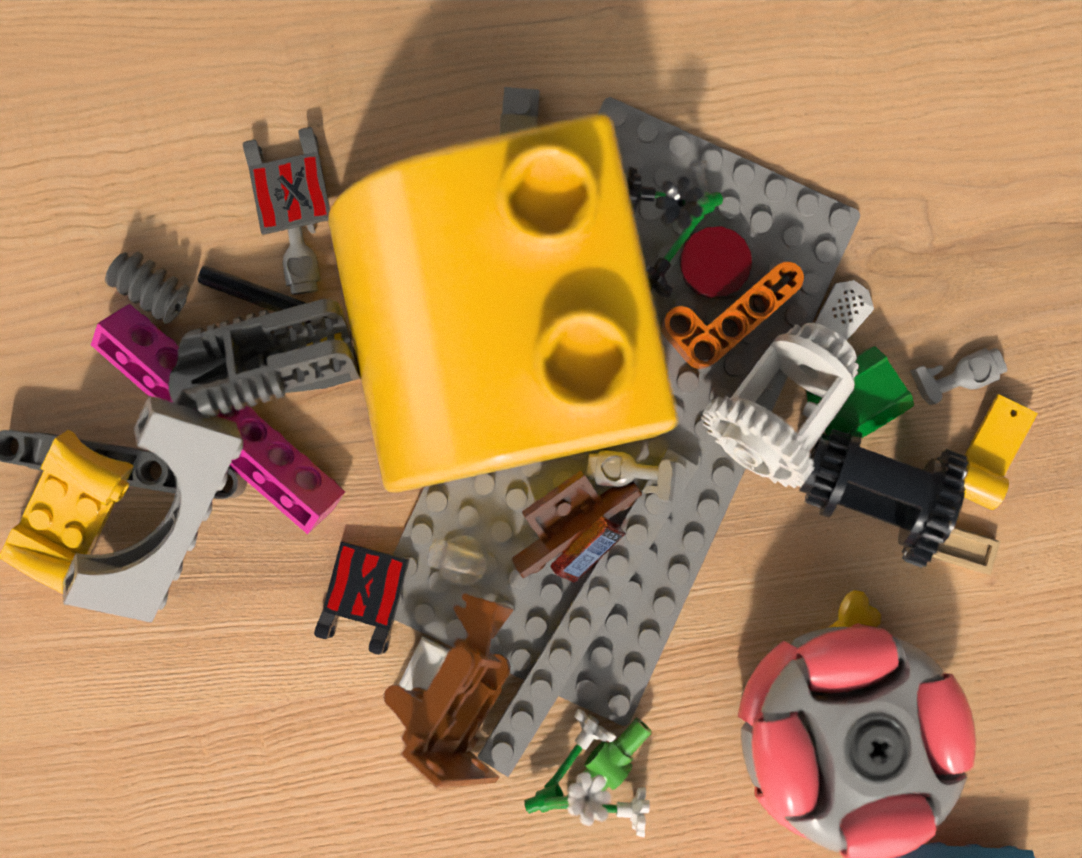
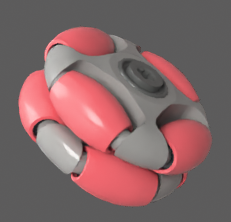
(856, 740)

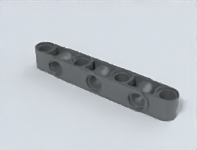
(35, 446)

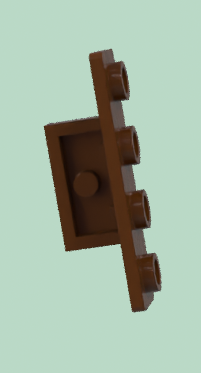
(565, 515)

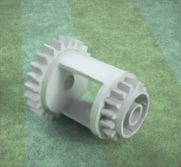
(760, 439)

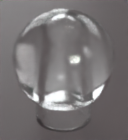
(459, 560)

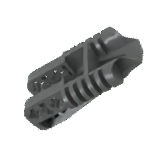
(263, 358)

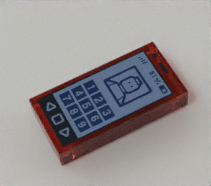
(587, 549)

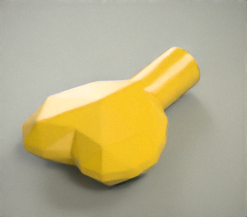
(855, 610)

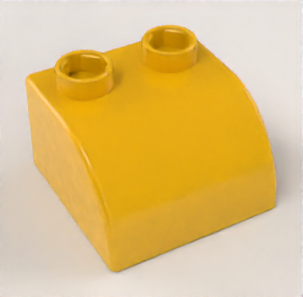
(500, 305)

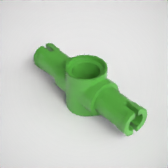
(614, 758)

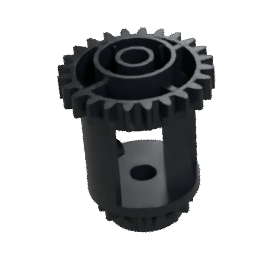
(914, 499)

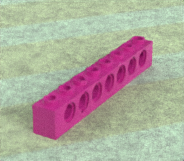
(266, 458)

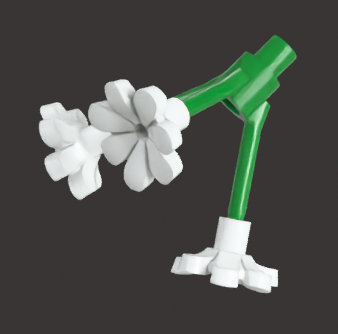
(586, 795)

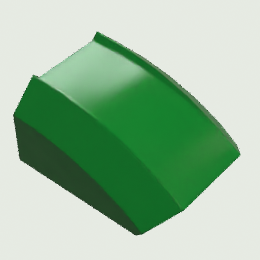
(876, 396)

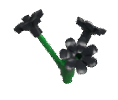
(680, 203)

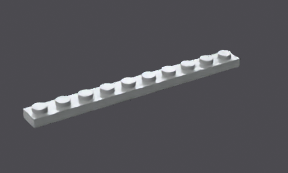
(582, 622)

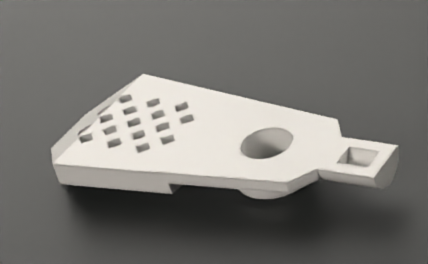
(826, 315)

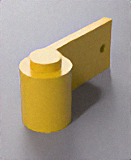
(994, 451)

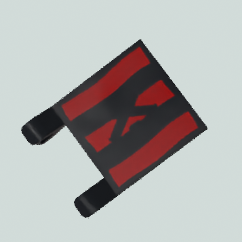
(366, 590)

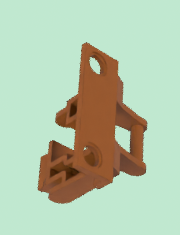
(450, 712)

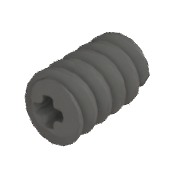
(147, 288)

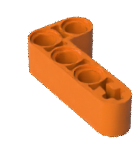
(739, 312)

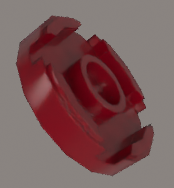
(715, 262)

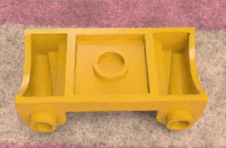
(65, 510)

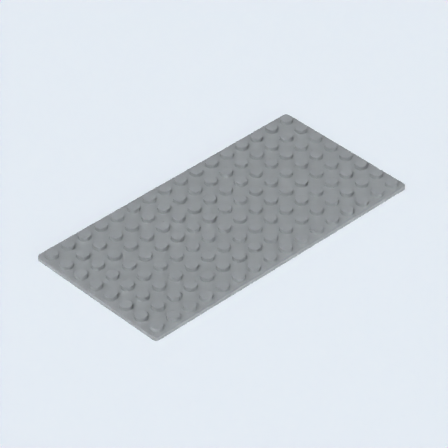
(779, 225)

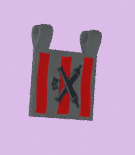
(290, 189)

